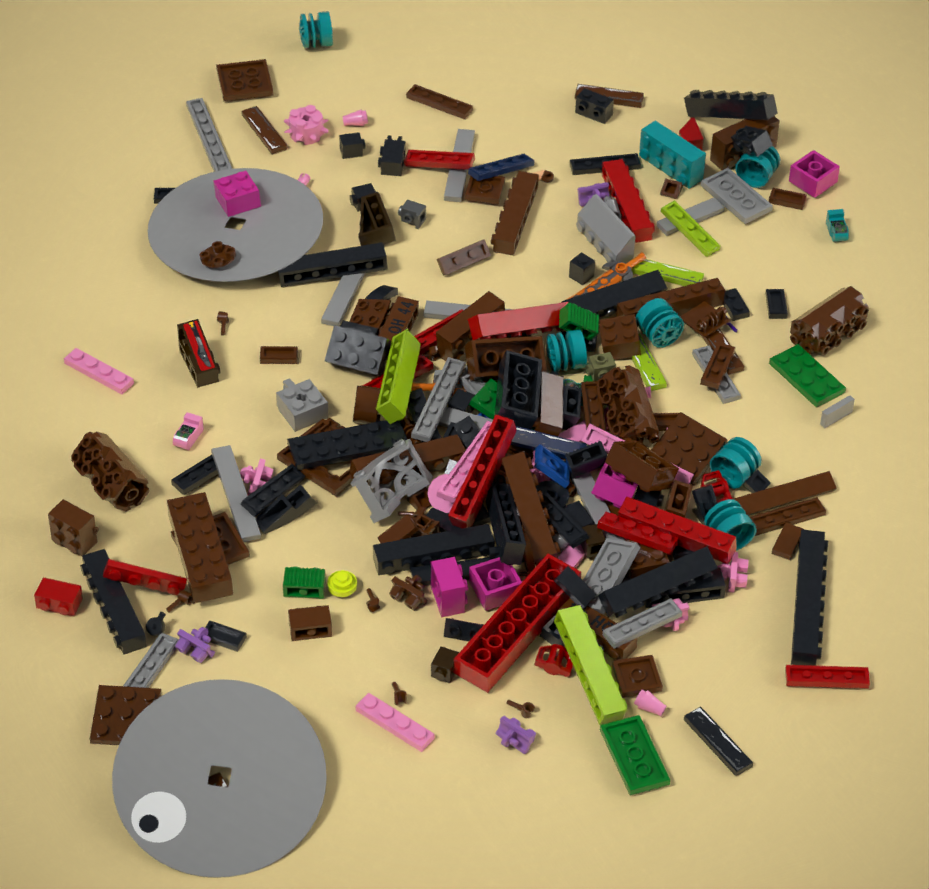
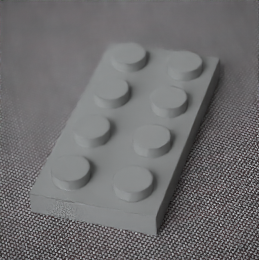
(736, 195)
(609, 568)

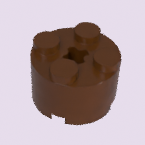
(366, 404)

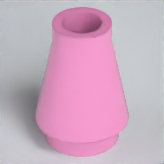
(356, 118)
(648, 702)

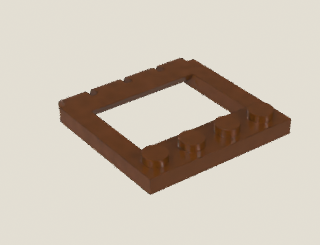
(320, 475)

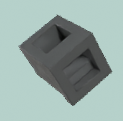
(412, 213)

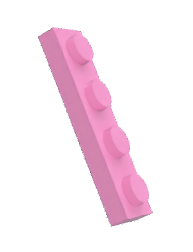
(99, 371)
(395, 722)

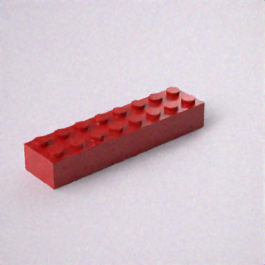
(513, 626)

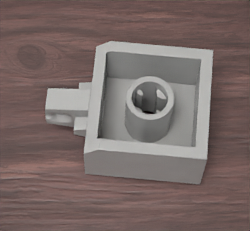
(301, 404)

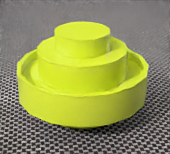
(342, 583)

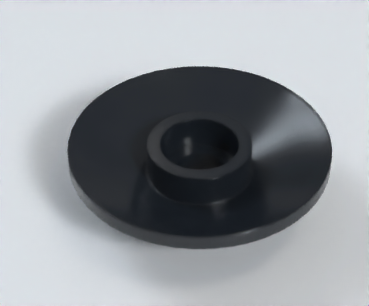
(555, 490)

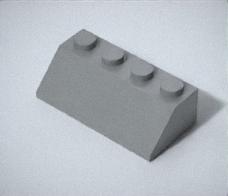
(606, 231)

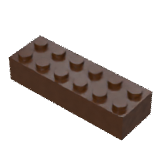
(199, 547)

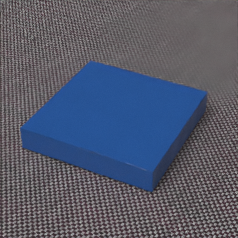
(551, 466)

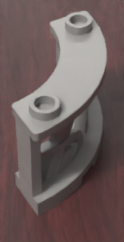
(376, 503)

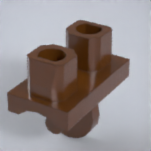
(414, 595)

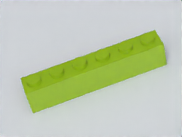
(398, 377)
(590, 665)

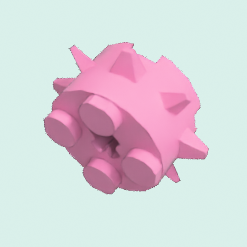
(306, 125)

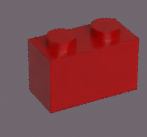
(58, 596)

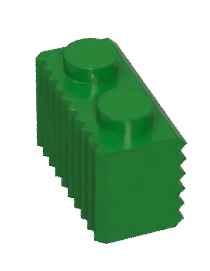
(581, 319)
(304, 582)

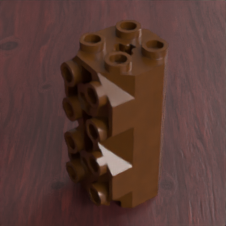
(826, 322)
(628, 404)
(110, 471)

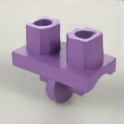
(586, 193)
(201, 649)
(515, 735)

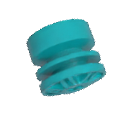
(316, 29)
(758, 170)
(659, 322)
(566, 350)
(736, 461)
(731, 518)

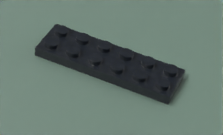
(344, 444)

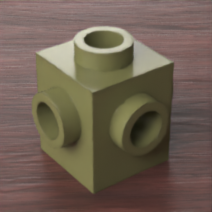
(599, 365)

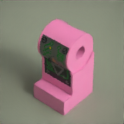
(188, 431)

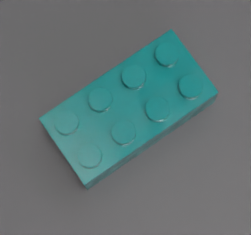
(672, 154)

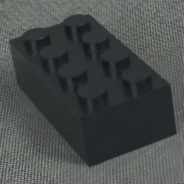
(518, 388)

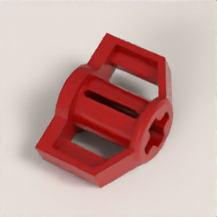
(720, 487)
(551, 666)

